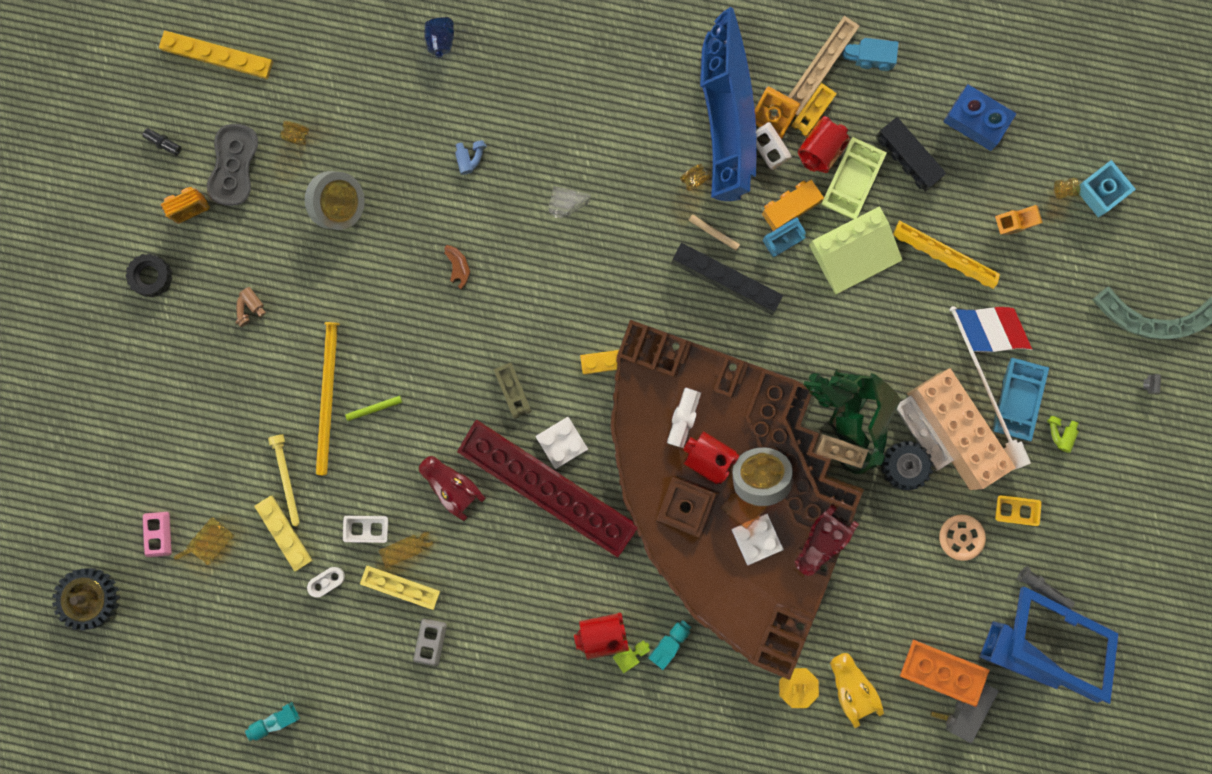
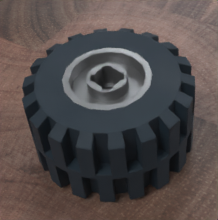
(907, 465)

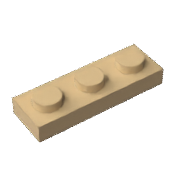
(840, 450)

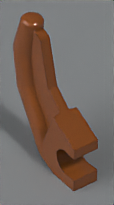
(460, 265)

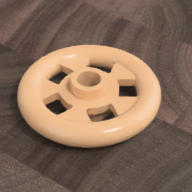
(952, 524)

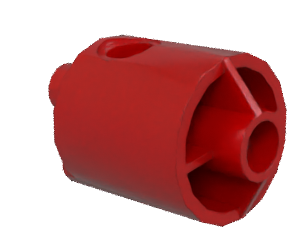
(823, 145)
(703, 457)
(602, 636)

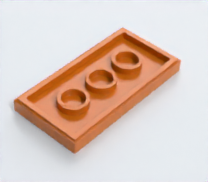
(944, 673)

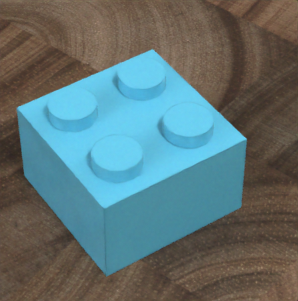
(1105, 188)

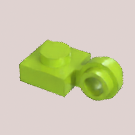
(628, 659)

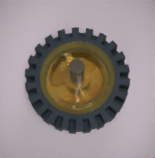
(85, 599)

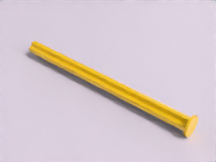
(326, 398)

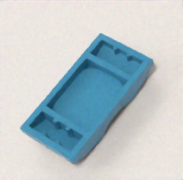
(1021, 398)

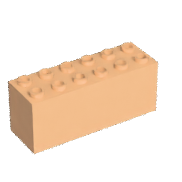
(962, 430)

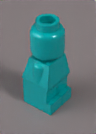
(669, 645)
(272, 723)

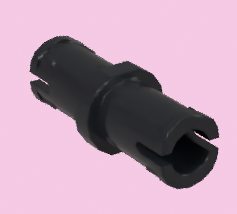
(162, 141)

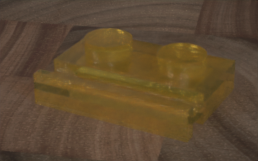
(210, 541)

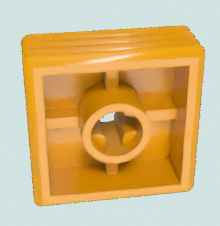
(773, 100)
(185, 205)

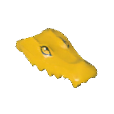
(855, 692)

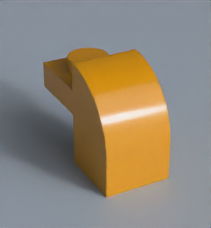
(1018, 220)

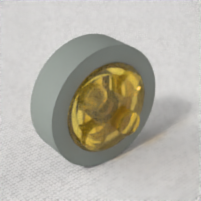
(334, 200)
(762, 476)

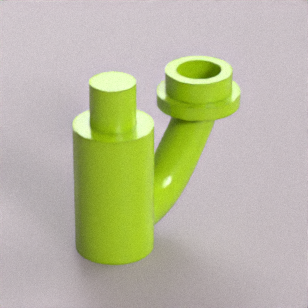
(1069, 435)

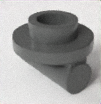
(1152, 384)

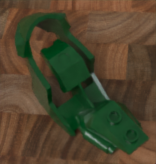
(849, 395)

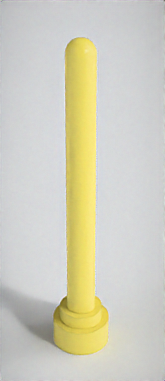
(277, 444)

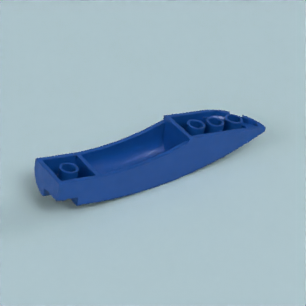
(730, 108)

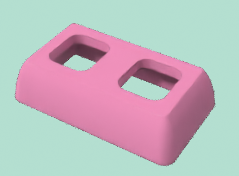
(163, 534)

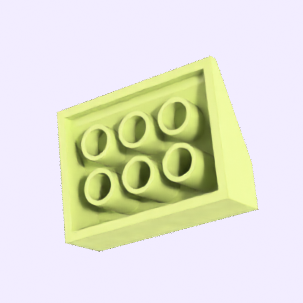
(856, 250)

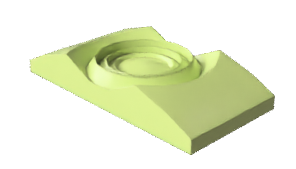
(853, 178)

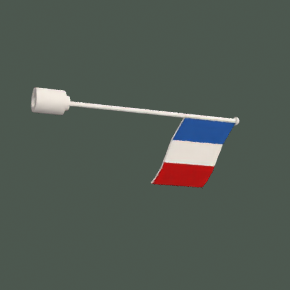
(994, 331)

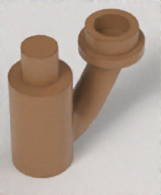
(249, 298)

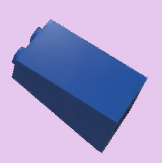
(999, 648)

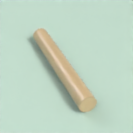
(715, 233)

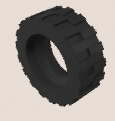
(135, 268)

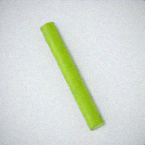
(373, 408)

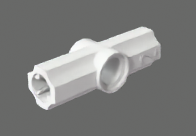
(684, 417)

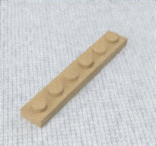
(823, 62)

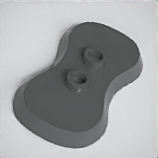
(230, 179)

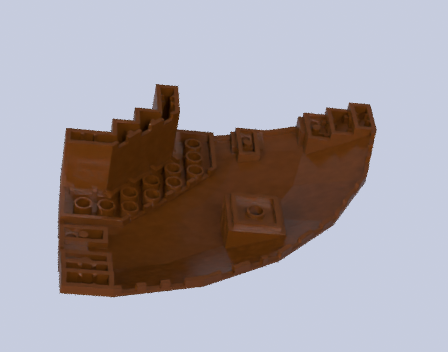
(696, 551)

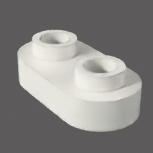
(326, 582)

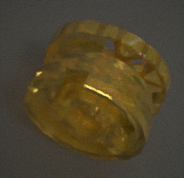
(294, 132)
(694, 177)

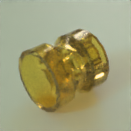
(1065, 188)

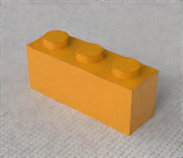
(792, 204)

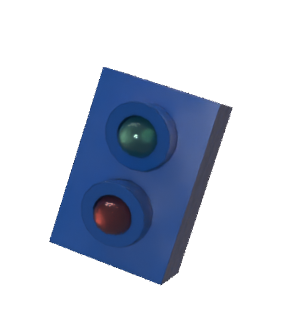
(979, 117)

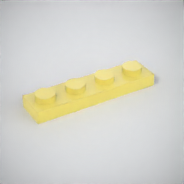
(283, 533)
(400, 587)

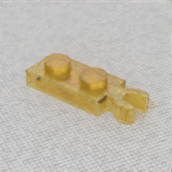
(403, 549)

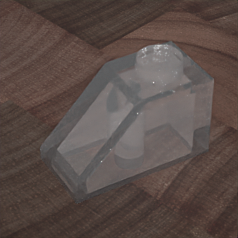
(567, 201)

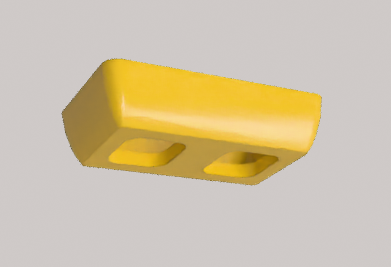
(1016, 503)

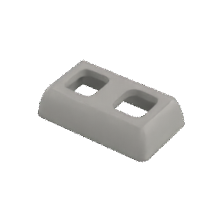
(436, 644)

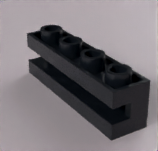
(910, 154)

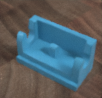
(784, 237)

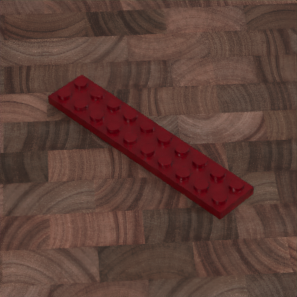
(547, 488)

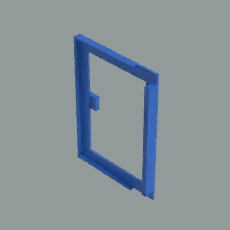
(1050, 671)

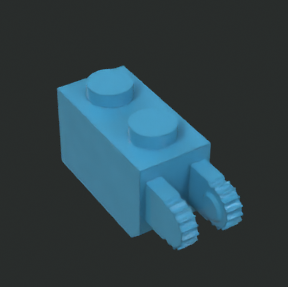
(873, 53)

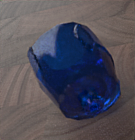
(439, 36)

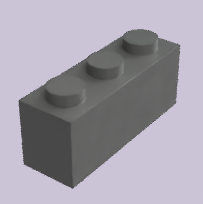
(967, 718)

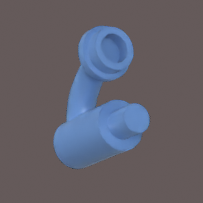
(465, 164)

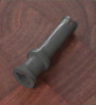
(1038, 584)

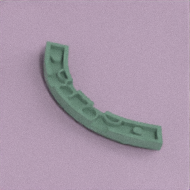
(1152, 328)

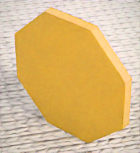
(800, 689)

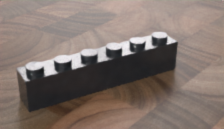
(726, 279)

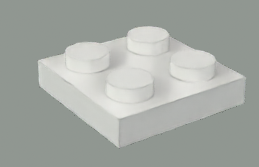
(561, 442)
(758, 540)

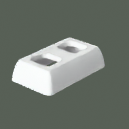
(775, 143)
(366, 536)

